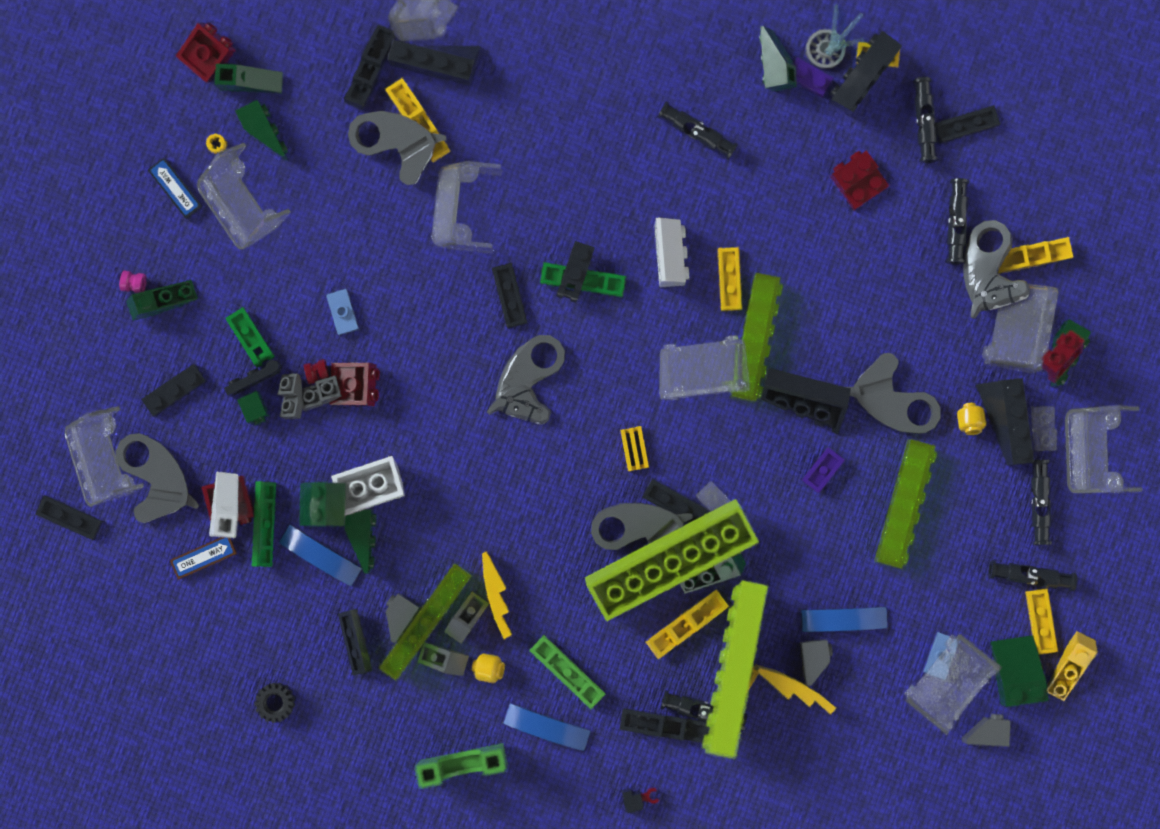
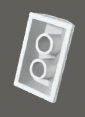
(671, 252)
(371, 484)

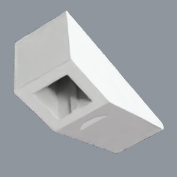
(224, 506)

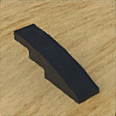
(370, 67)
(663, 725)

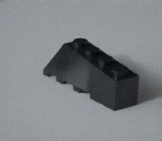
(443, 62)
(866, 73)
(807, 397)
(1009, 418)

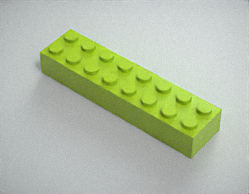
(671, 560)
(735, 669)

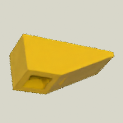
(1072, 665)

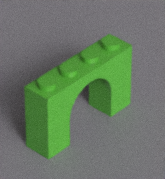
(485, 759)

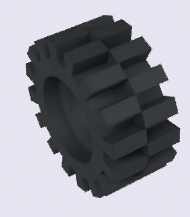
(263, 709)

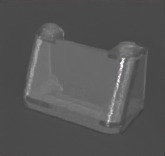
(1023, 331)
(703, 369)
(951, 683)

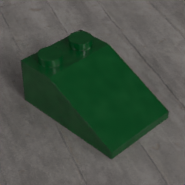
(322, 504)
(1021, 672)

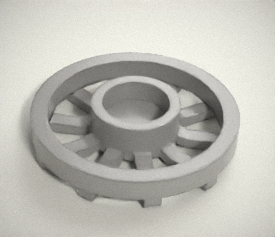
(821, 47)

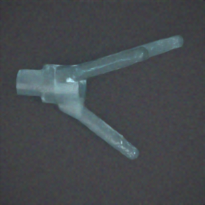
(836, 40)

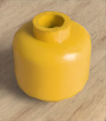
(971, 419)
(488, 668)

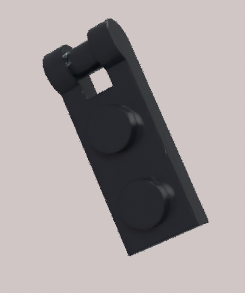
(576, 271)
(254, 377)

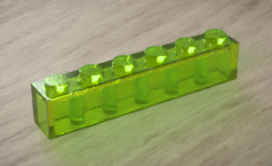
(757, 330)
(905, 504)
(425, 621)

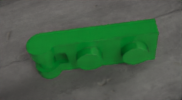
(249, 336)

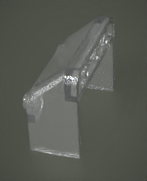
(420, 19)
(232, 201)
(445, 230)
(1088, 452)
(95, 458)

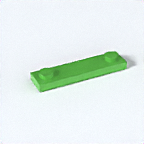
(567, 672)

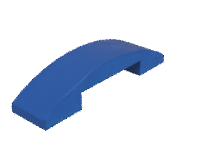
(320, 556)
(844, 619)
(546, 727)

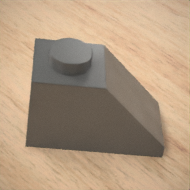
(399, 615)
(466, 617)
(815, 658)
(443, 659)
(989, 731)

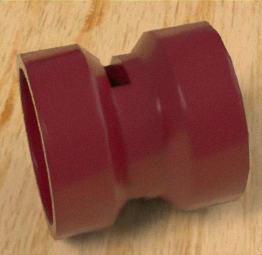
(316, 371)

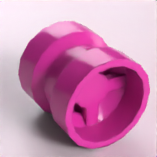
(132, 282)

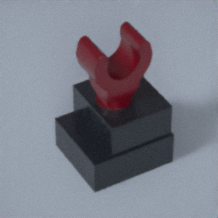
(634, 800)

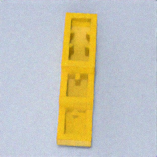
(411, 108)
(1037, 255)
(495, 585)
(687, 624)
(789, 686)

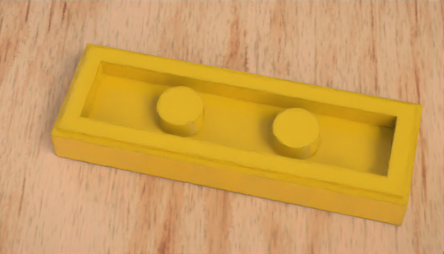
(729, 279)
(1041, 620)

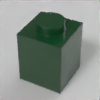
(253, 408)

